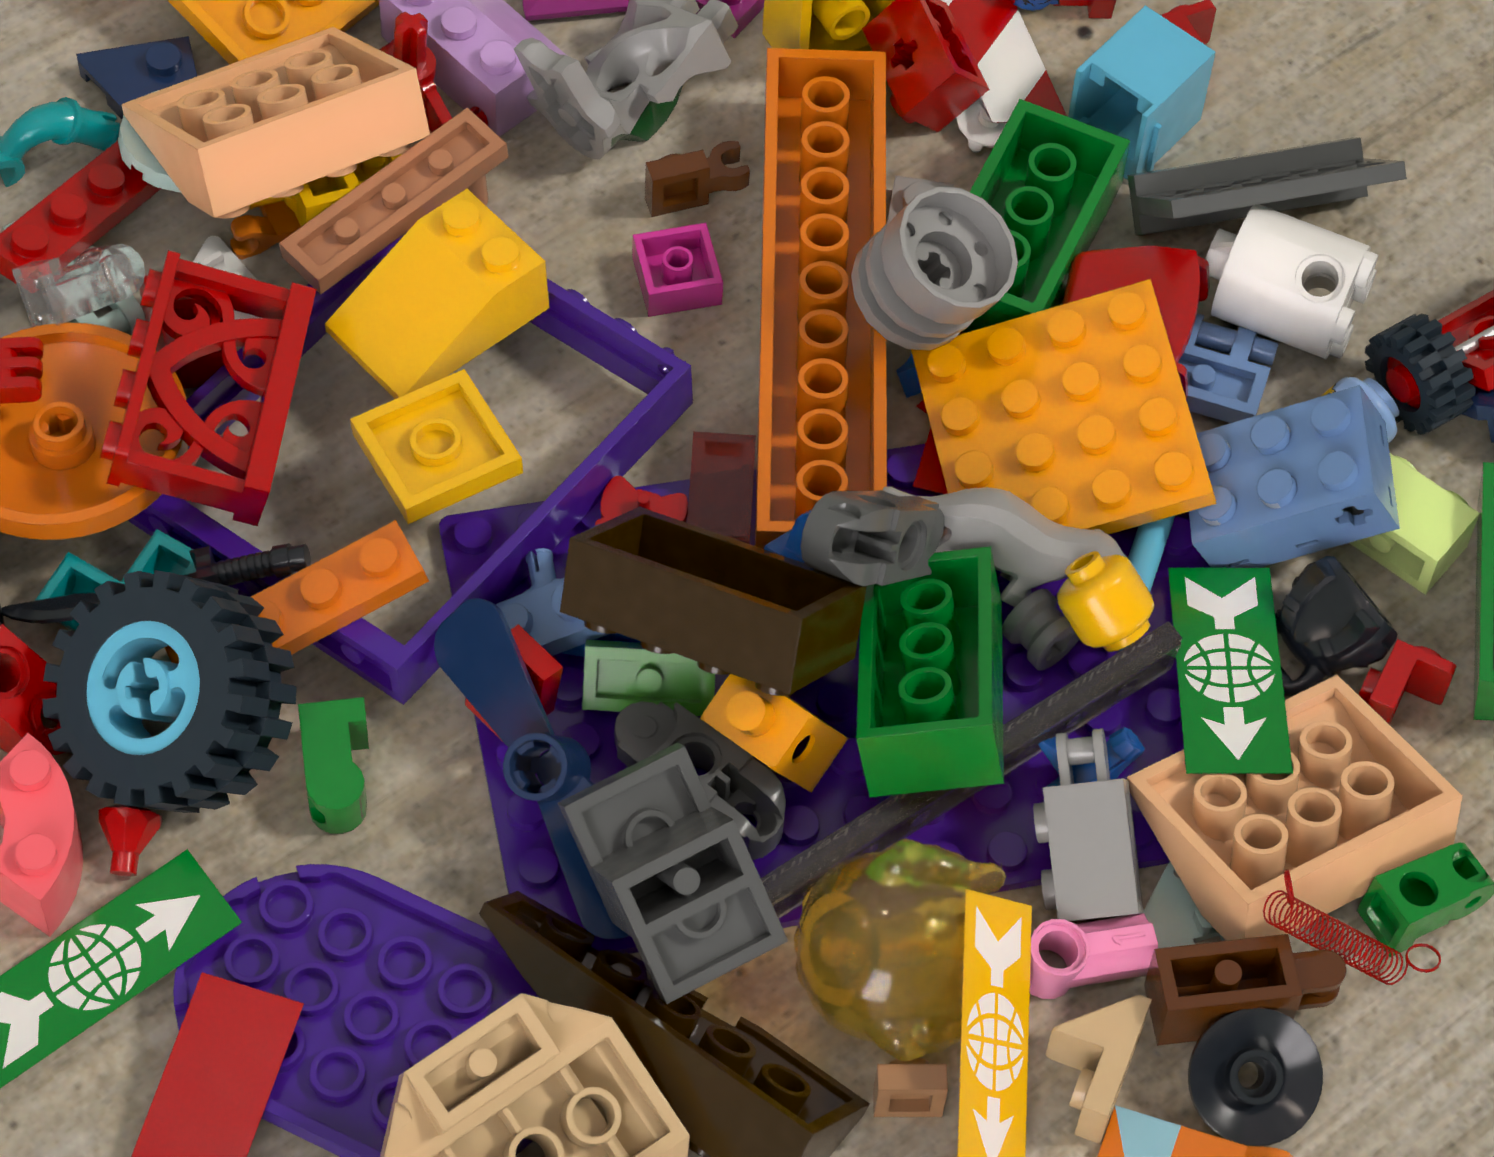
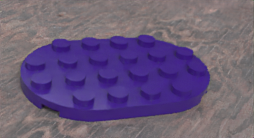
(378, 986)

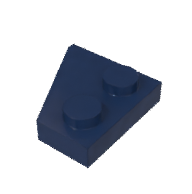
(137, 69)

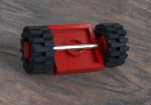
(1435, 362)

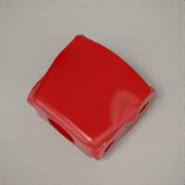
(1176, 274)

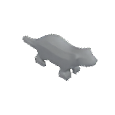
(1022, 540)

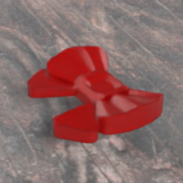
(622, 497)

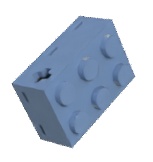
(1295, 482)

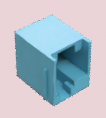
(1144, 87)

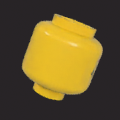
(1105, 601)

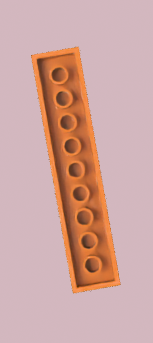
(817, 353)

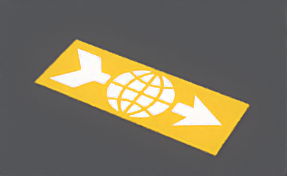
(994, 1027)

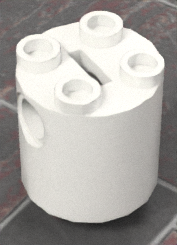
(1274, 266)

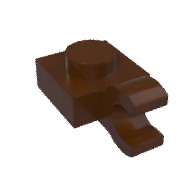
(688, 178)

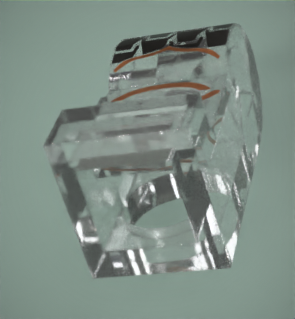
(93, 282)

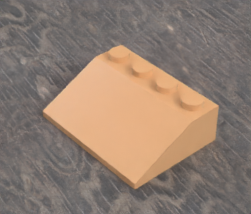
(280, 120)
(1342, 817)

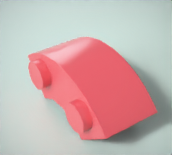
(40, 837)

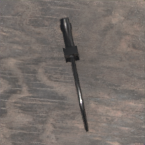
(279, 561)

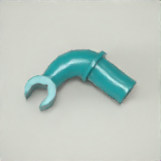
(55, 121)

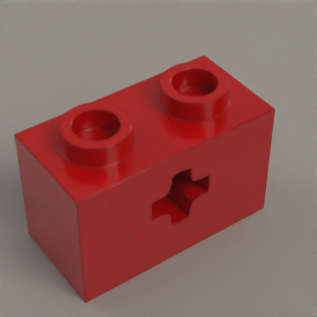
(926, 62)

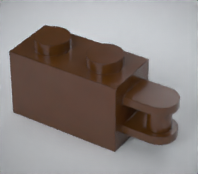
(1207, 980)

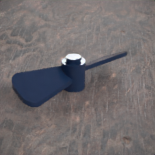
(487, 667)

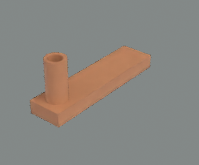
(394, 199)

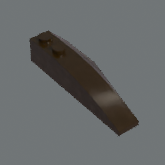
(726, 1083)

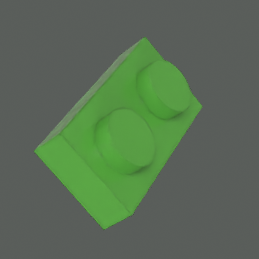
(628, 674)

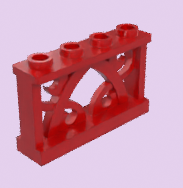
(273, 337)

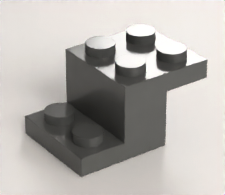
(673, 872)

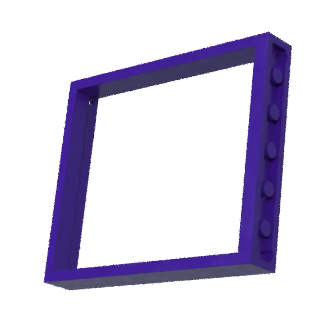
(571, 319)

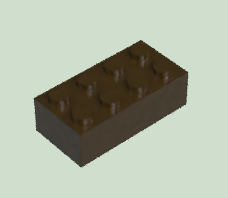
(712, 600)

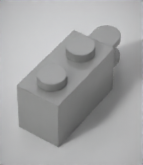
(1088, 837)

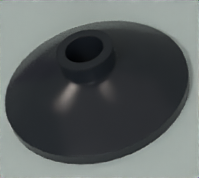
(1286, 1082)

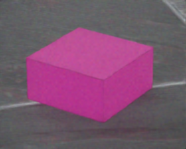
(677, 269)

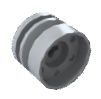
(934, 268)

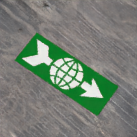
(1229, 672)
(107, 961)

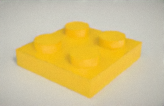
(436, 446)

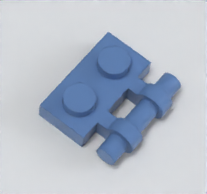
(1222, 383)

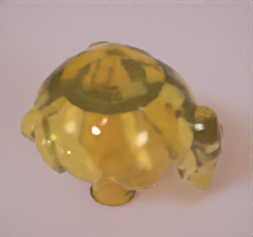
(887, 945)

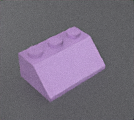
(475, 54)

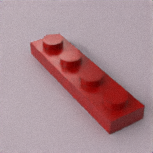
(75, 213)

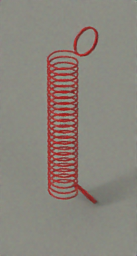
(1290, 900)

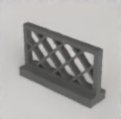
(1272, 179)

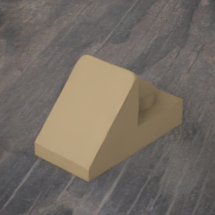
(1102, 1049)

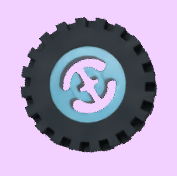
(217, 698)

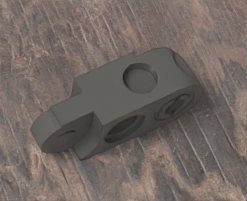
(872, 536)
(733, 778)

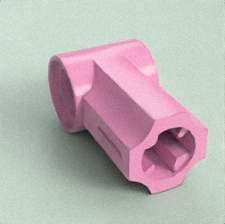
(1091, 951)

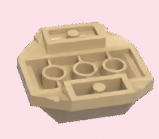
(536, 1077)

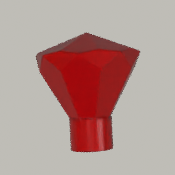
(128, 833)

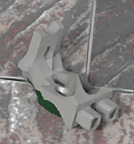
(653, 52)

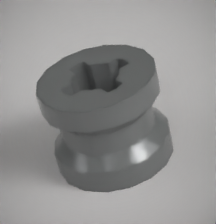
(1040, 629)

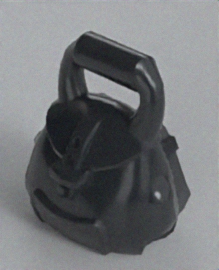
(1330, 625)

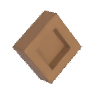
(910, 1089)

